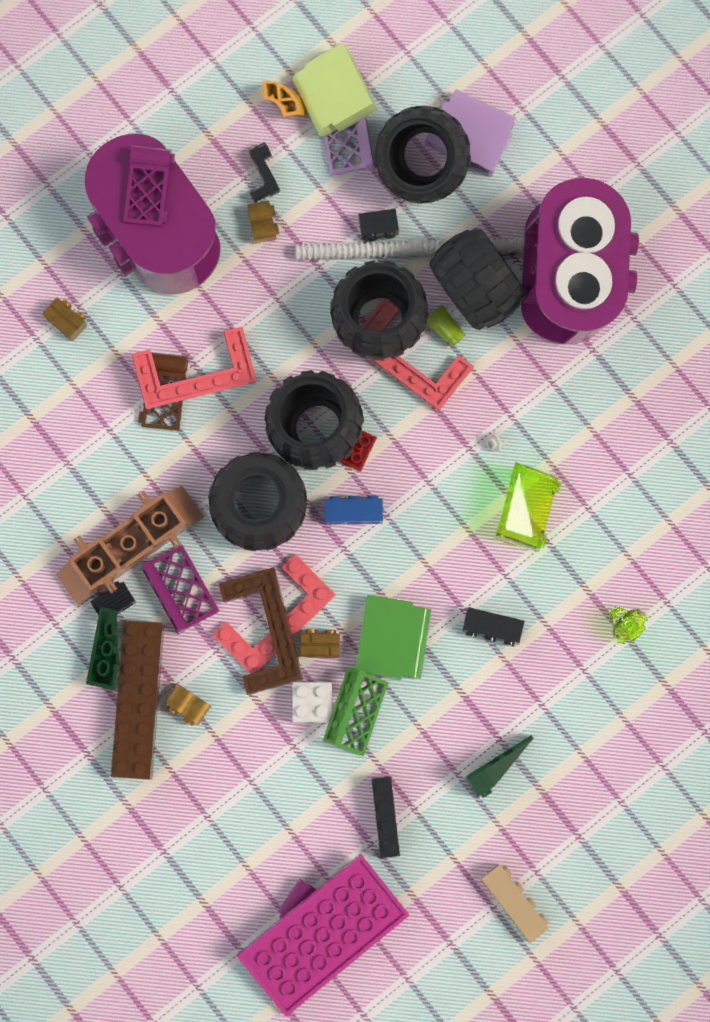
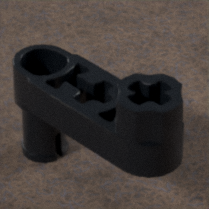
(259, 155)

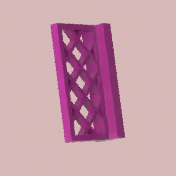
(166, 599)

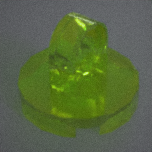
(629, 625)

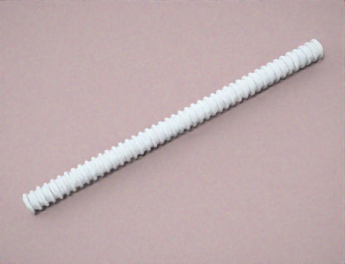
(391, 249)

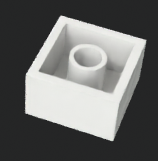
(312, 702)

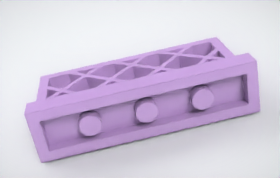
(364, 145)

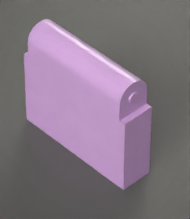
(486, 128)

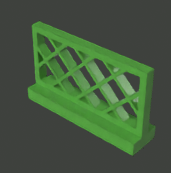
(345, 707)

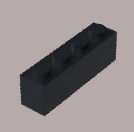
(385, 817)

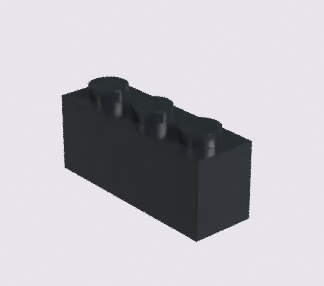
(493, 627)

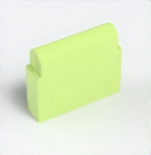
(334, 91)

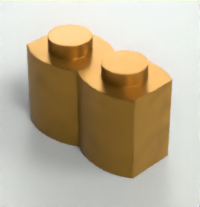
(262, 222)
(188, 705)

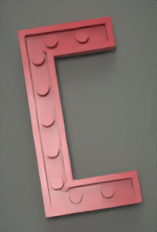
(432, 393)
(157, 395)
(318, 596)

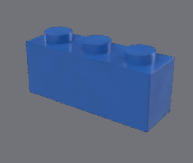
(353, 510)

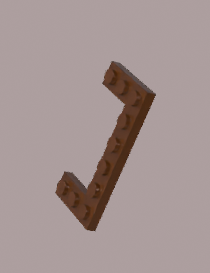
(267, 585)

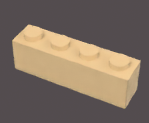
(514, 902)

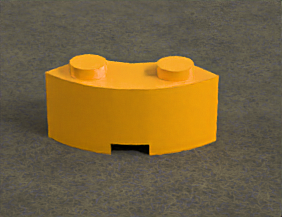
(285, 98)

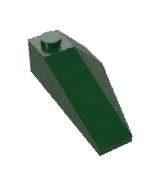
(104, 659)
(490, 773)

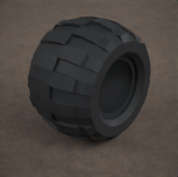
(390, 154)
(477, 279)
(374, 282)
(300, 394)
(265, 532)

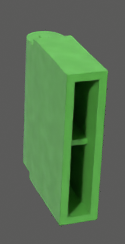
(393, 638)

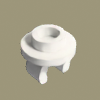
(494, 442)

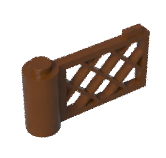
(173, 367)

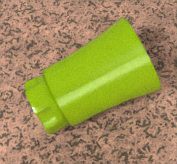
(445, 326)

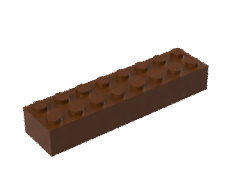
(137, 700)

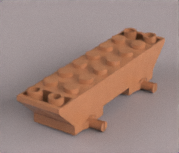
(128, 544)

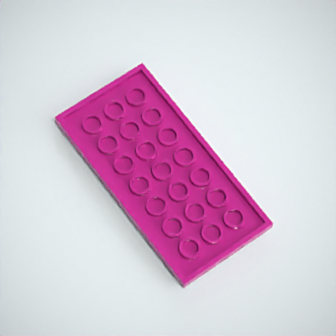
(323, 935)

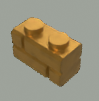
(65, 319)
(320, 644)

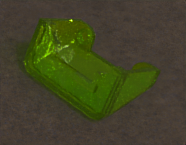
(527, 507)

